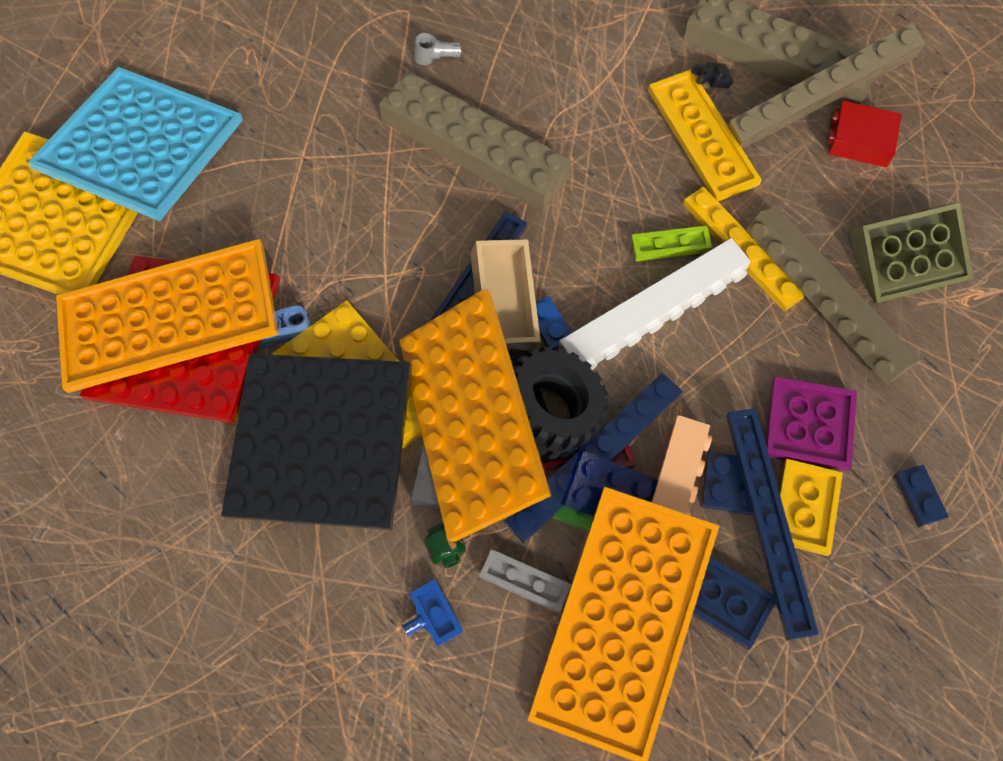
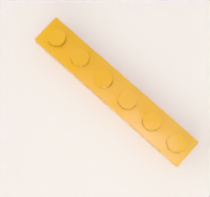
(762, 267)

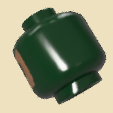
(441, 550)

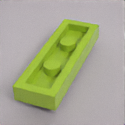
(671, 243)

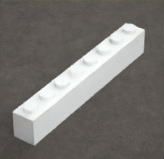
(658, 304)

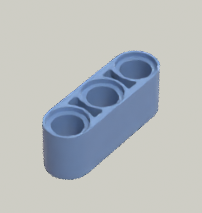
(286, 328)

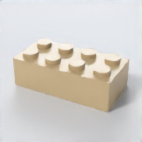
(506, 272)

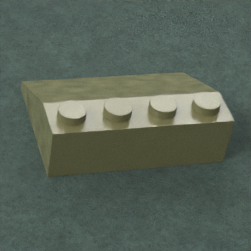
(912, 252)

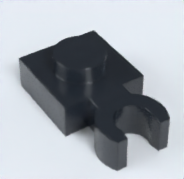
(714, 73)

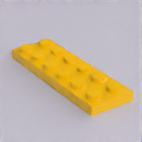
(704, 135)

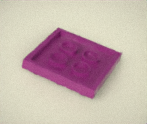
(811, 423)

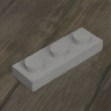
(525, 581)

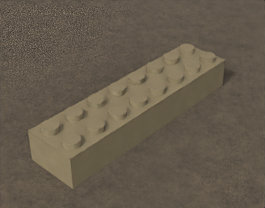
(767, 43)
(475, 140)

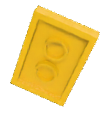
(810, 504)

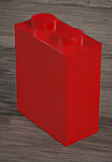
(864, 134)

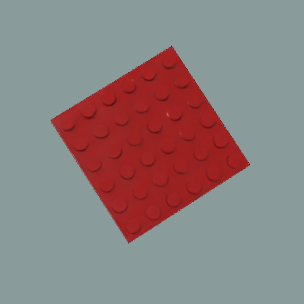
(196, 387)

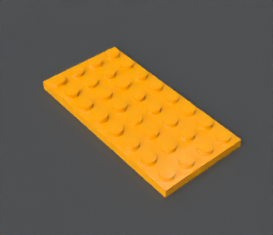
(165, 315)
(472, 418)
(624, 625)

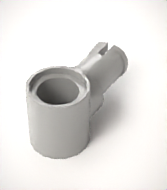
(429, 48)

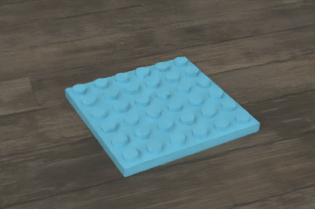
(137, 143)

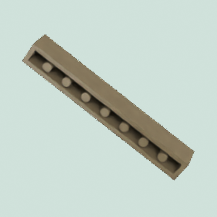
(827, 86)
(832, 295)

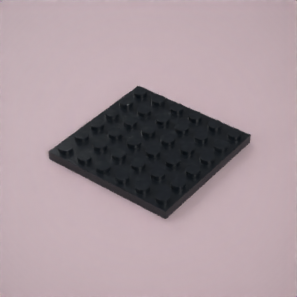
(318, 441)

